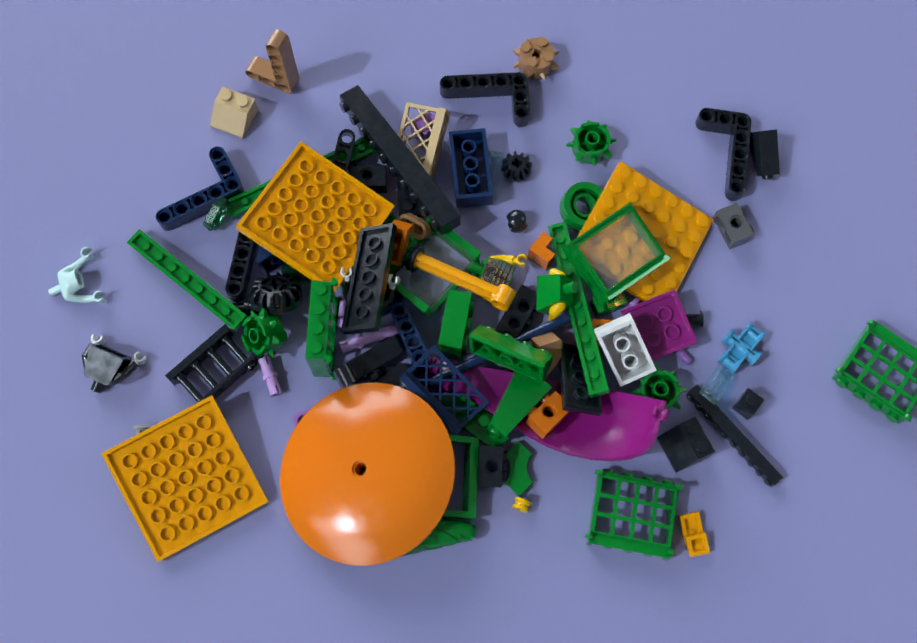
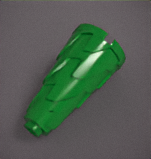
(447, 533)

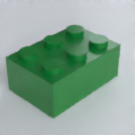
(456, 323)

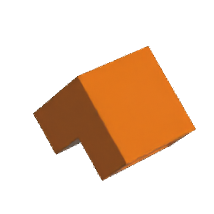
(540, 252)

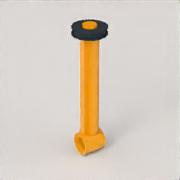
(499, 296)

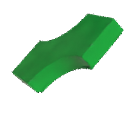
(518, 478)

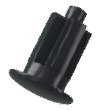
(696, 319)

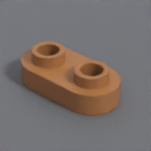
(421, 228)

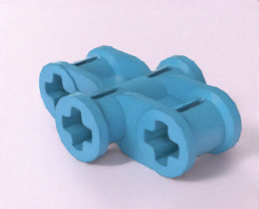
(741, 347)

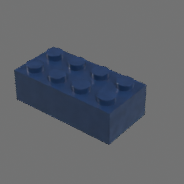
(470, 168)

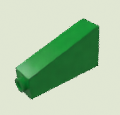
(518, 399)

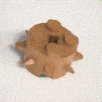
(536, 58)

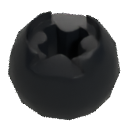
(516, 221)

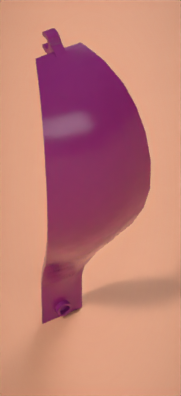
(620, 433)

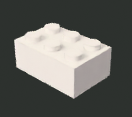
(625, 349)

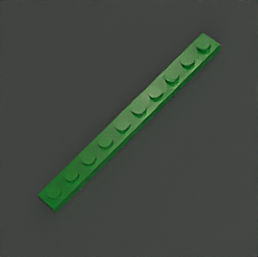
(243, 201)
(580, 317)

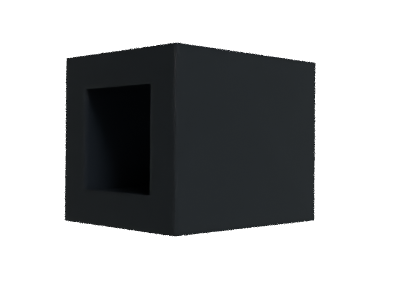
(748, 403)

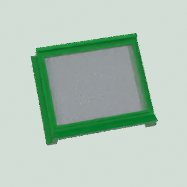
(615, 254)
(424, 289)

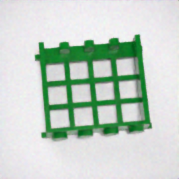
(322, 328)
(870, 396)
(631, 544)

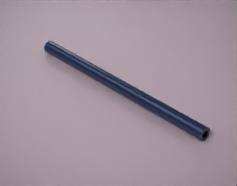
(477, 360)

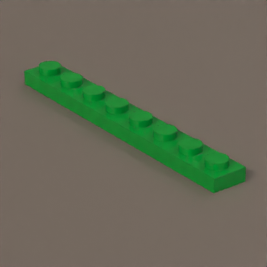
(187, 280)

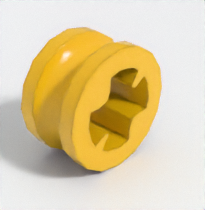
(521, 505)

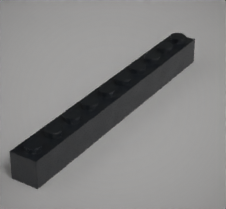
(735, 437)

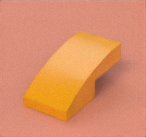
(693, 534)

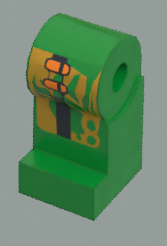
(609, 307)

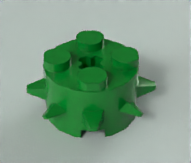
(591, 143)
(263, 333)
(663, 381)

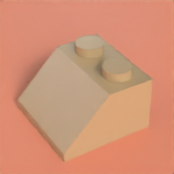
(233, 112)

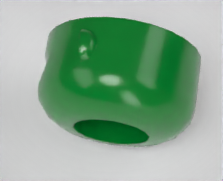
(584, 192)

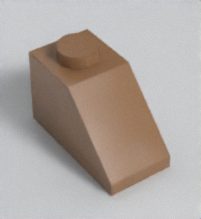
(550, 343)

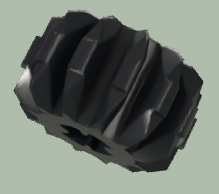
(510, 163)

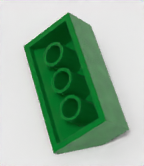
(510, 352)

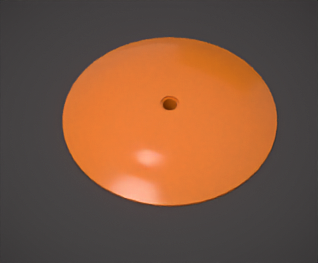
(405, 479)

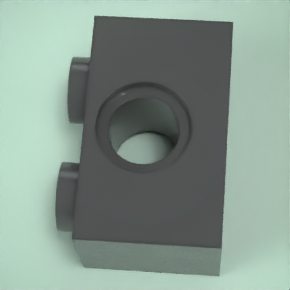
(732, 235)

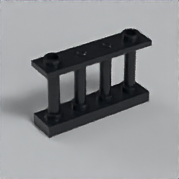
(209, 349)

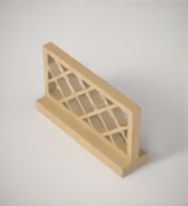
(436, 138)

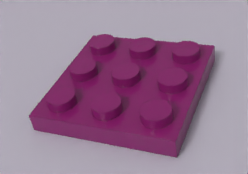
(662, 324)

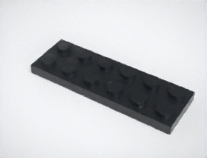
(369, 279)

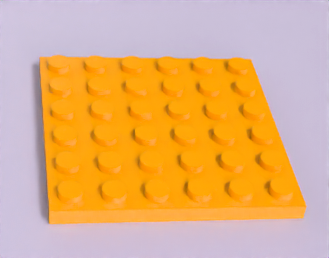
(313, 215)
(671, 221)
(184, 478)

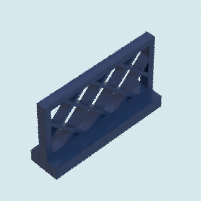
(416, 387)

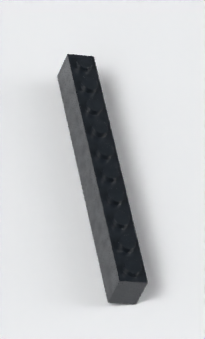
(400, 161)

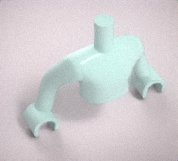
(71, 281)

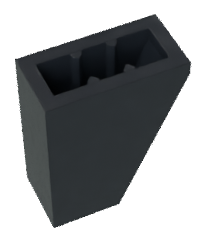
(765, 153)

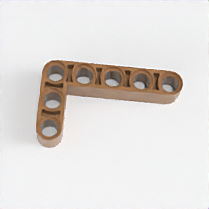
(281, 68)

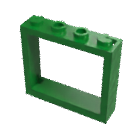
(469, 481)

